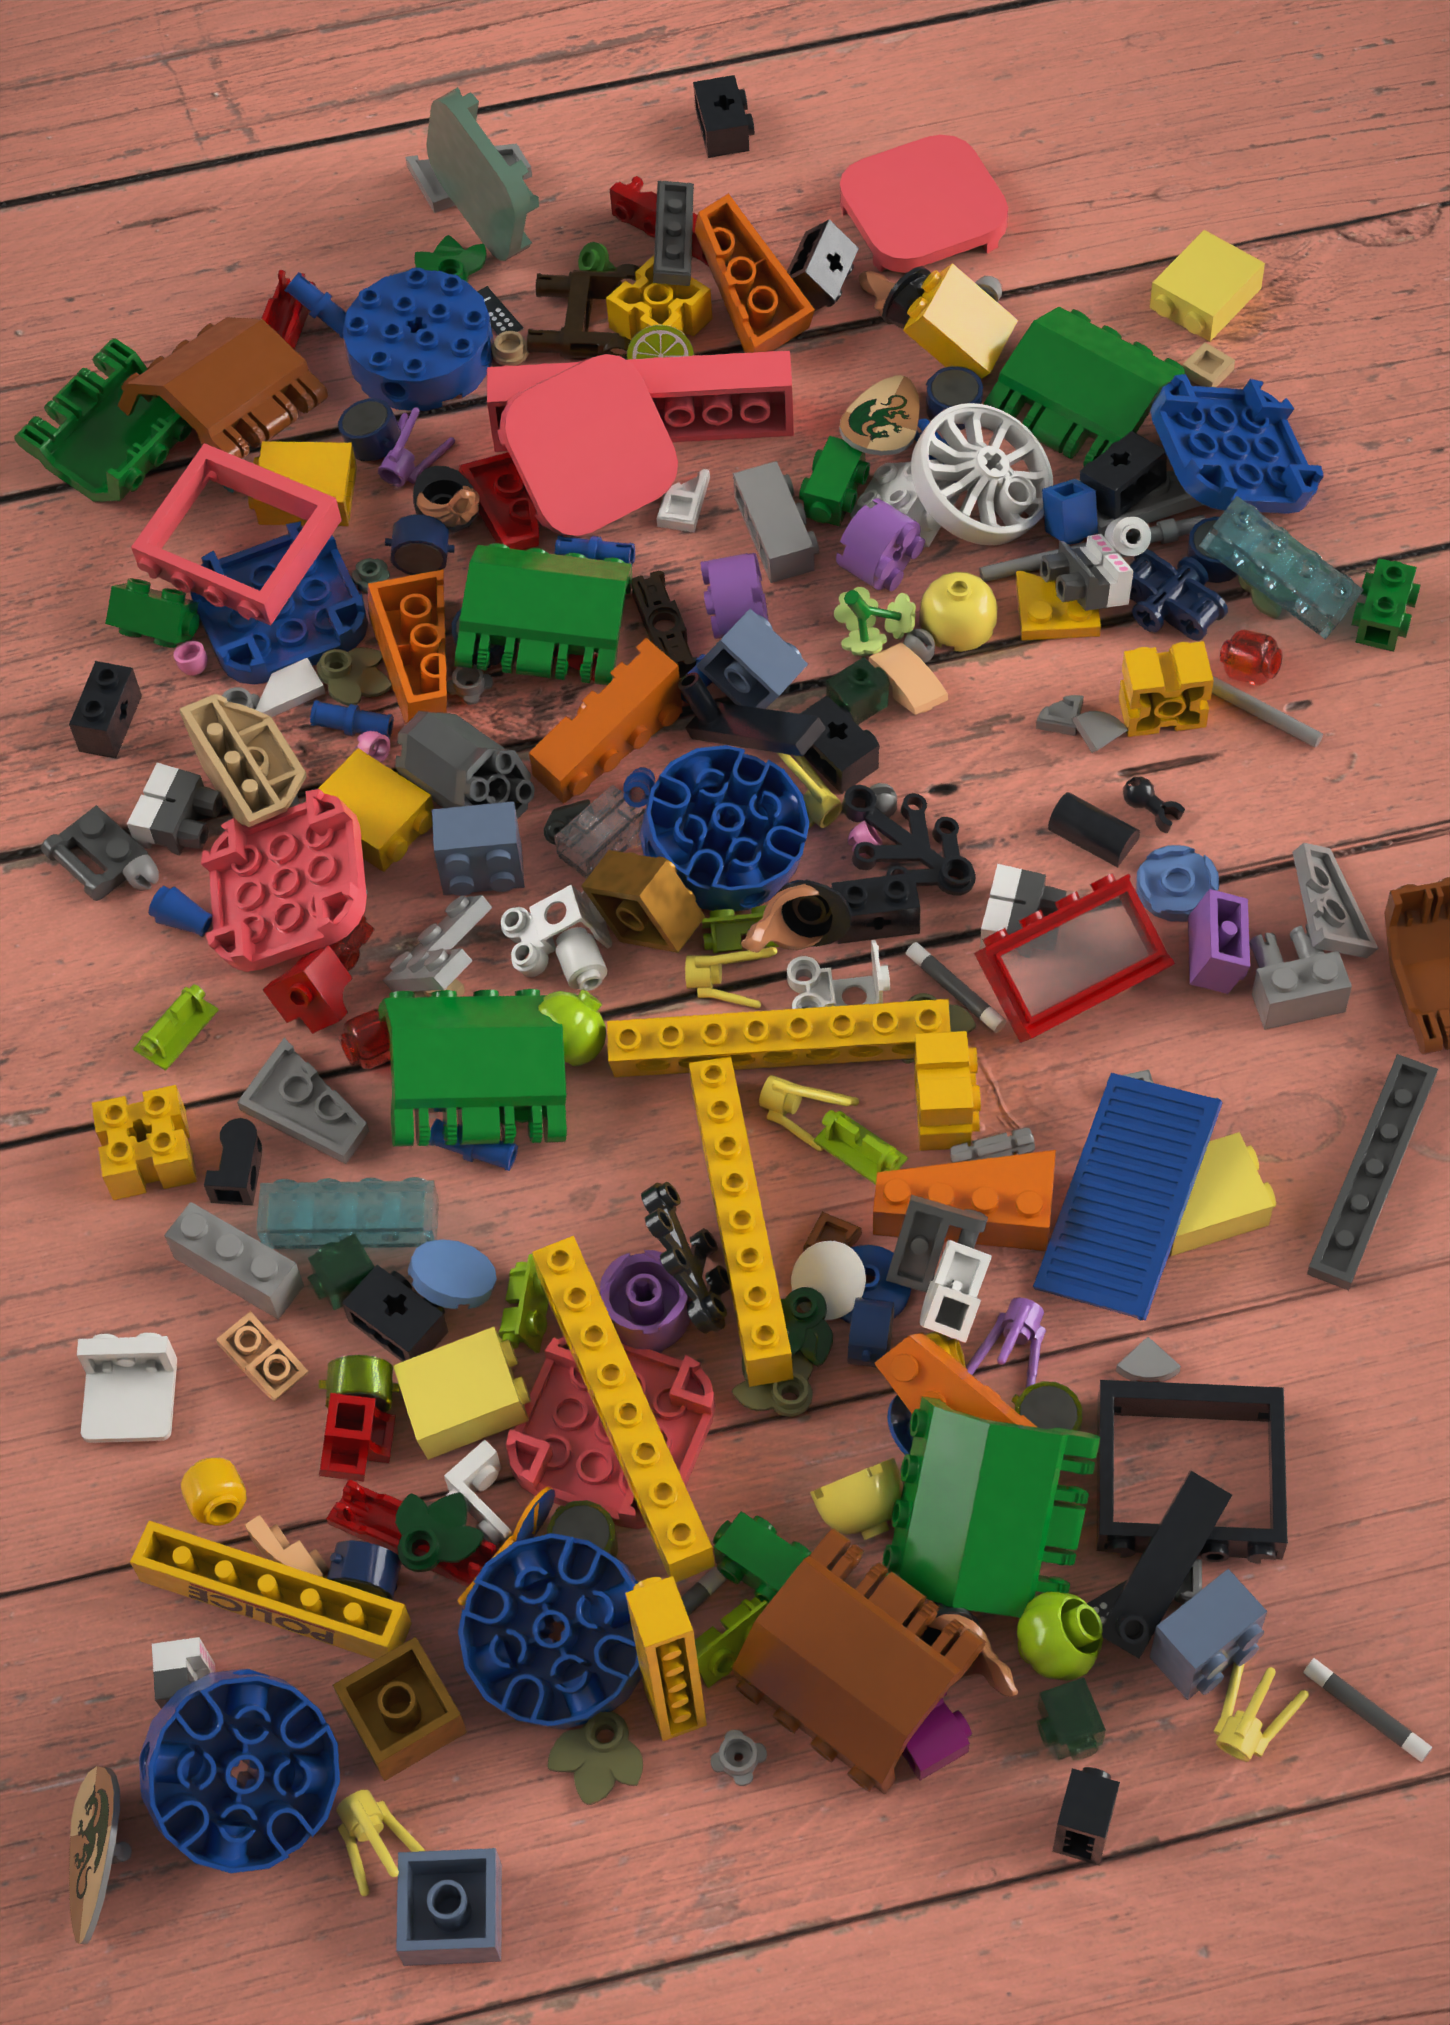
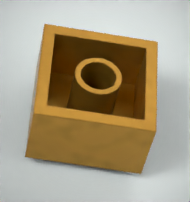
(643, 900)
(400, 1708)

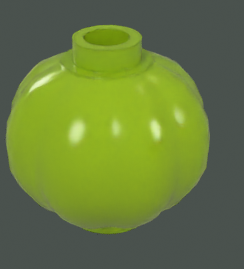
(581, 1021)
(1059, 1636)

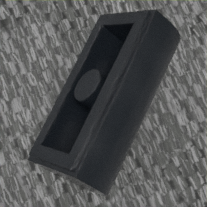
(1092, 829)

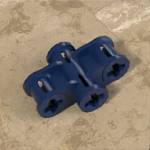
(1174, 595)

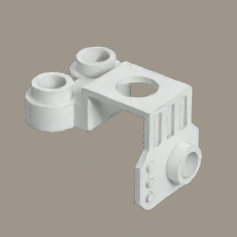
(536, 934)
(825, 992)

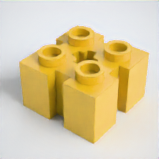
(650, 304)
(1165, 688)
(946, 1090)
(144, 1142)

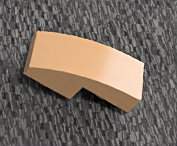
(910, 678)
(261, 1356)
(275, 1547)

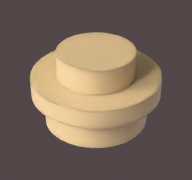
(509, 348)

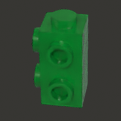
(834, 482)
(1384, 610)
(152, 613)
(755, 1555)

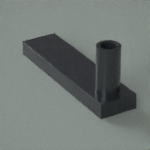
(747, 725)
(1164, 1564)

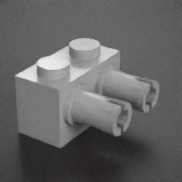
(1298, 988)

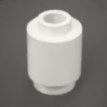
(1116, 535)
(580, 959)

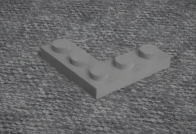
(433, 961)

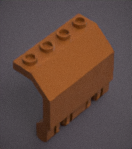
(231, 384)
(1420, 959)
(849, 1661)

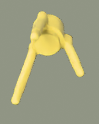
(820, 802)
(706, 970)
(785, 1097)
(1241, 1733)
(364, 1820)

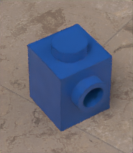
(1070, 511)

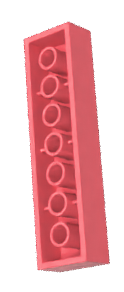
(693, 394)

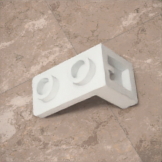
(478, 1473)

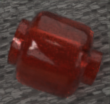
(1251, 657)
(366, 1040)

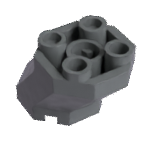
(461, 763)

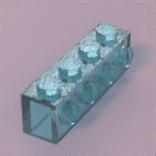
(1281, 567)
(330, 1210)

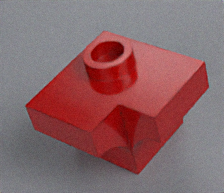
(311, 990)
(353, 1436)

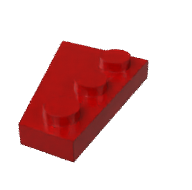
(503, 501)

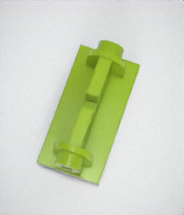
(728, 928)
(176, 1028)
(857, 1146)
(528, 1320)
(719, 1651)

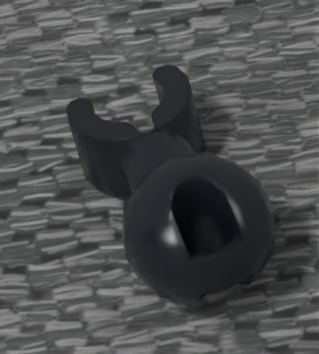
(1140, 793)

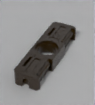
(654, 606)

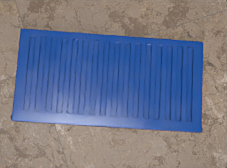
(1128, 1196)

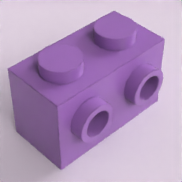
(1219, 941)

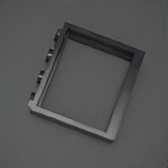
(1193, 1402)

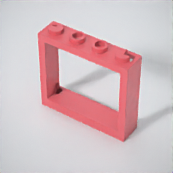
(261, 484)

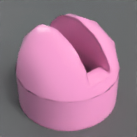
(191, 658)
(379, 741)
(863, 833)

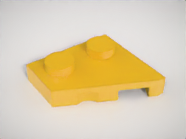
(1046, 616)

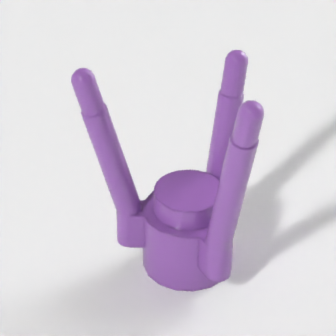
(399, 462)
(1018, 1327)

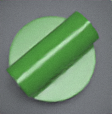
(595, 258)

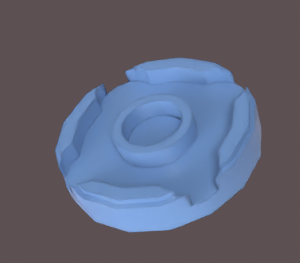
(1175, 881)
(452, 1274)

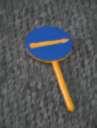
(527, 1526)

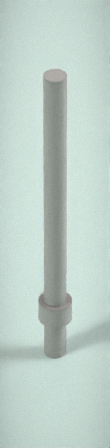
(1165, 532)

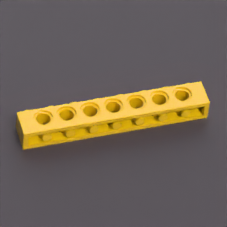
(774, 1037)
(741, 1223)
(623, 1410)

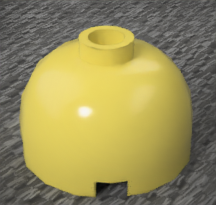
(959, 611)
(861, 1500)

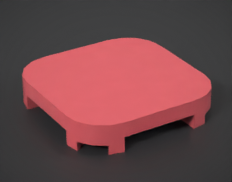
(923, 203)
(589, 445)
(286, 883)
(568, 1445)

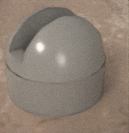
(990, 286)
(915, 640)
(886, 798)
(141, 872)

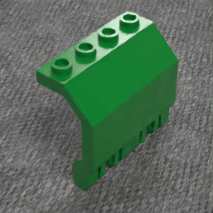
(1080, 383)
(97, 443)
(543, 606)
(475, 1060)
(985, 1509)

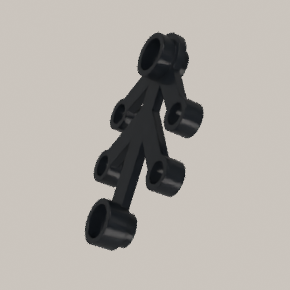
(912, 845)
(687, 1264)

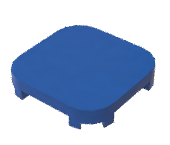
(1234, 446)
(317, 617)

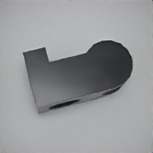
(238, 1167)

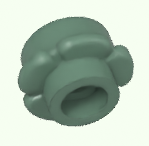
(374, 566)

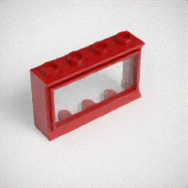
(1072, 956)

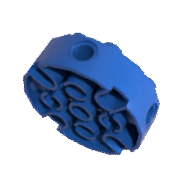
(418, 339)
(726, 826)
(510, 1624)
(270, 1806)

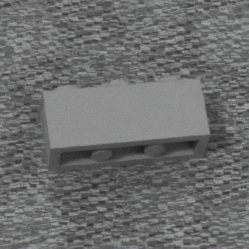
(775, 521)
(234, 1260)

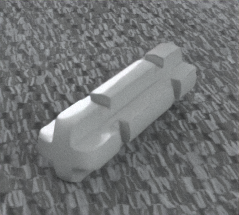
(995, 1146)

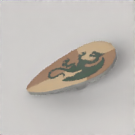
(883, 417)
(93, 1849)

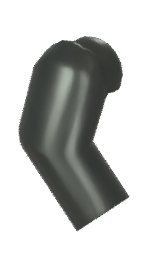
(561, 817)

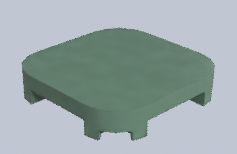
(477, 176)

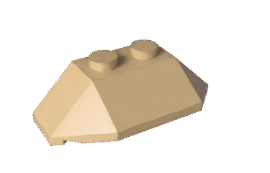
(244, 758)

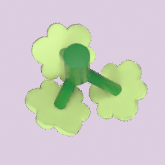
(860, 613)

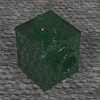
(860, 689)
(338, 1269)
(1070, 1720)

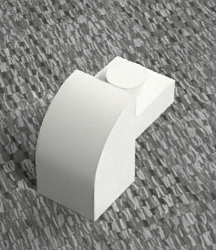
(953, 1293)

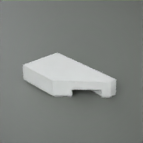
(683, 503)
(290, 688)

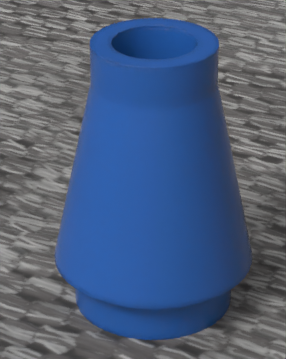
(178, 911)

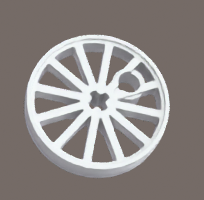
(982, 472)

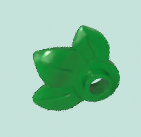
(452, 258)

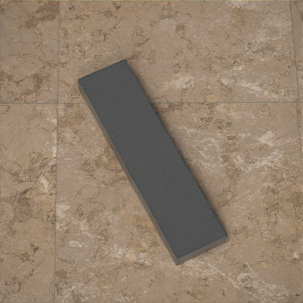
(673, 233)

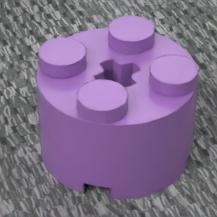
(880, 545)
(732, 590)
(644, 1301)

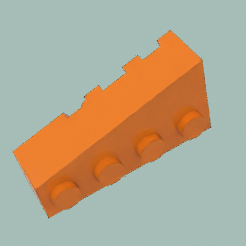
(752, 282)
(411, 637)
(609, 724)
(1007, 1189)
(924, 1369)

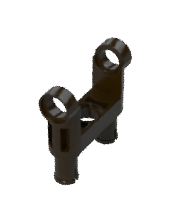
(580, 289)

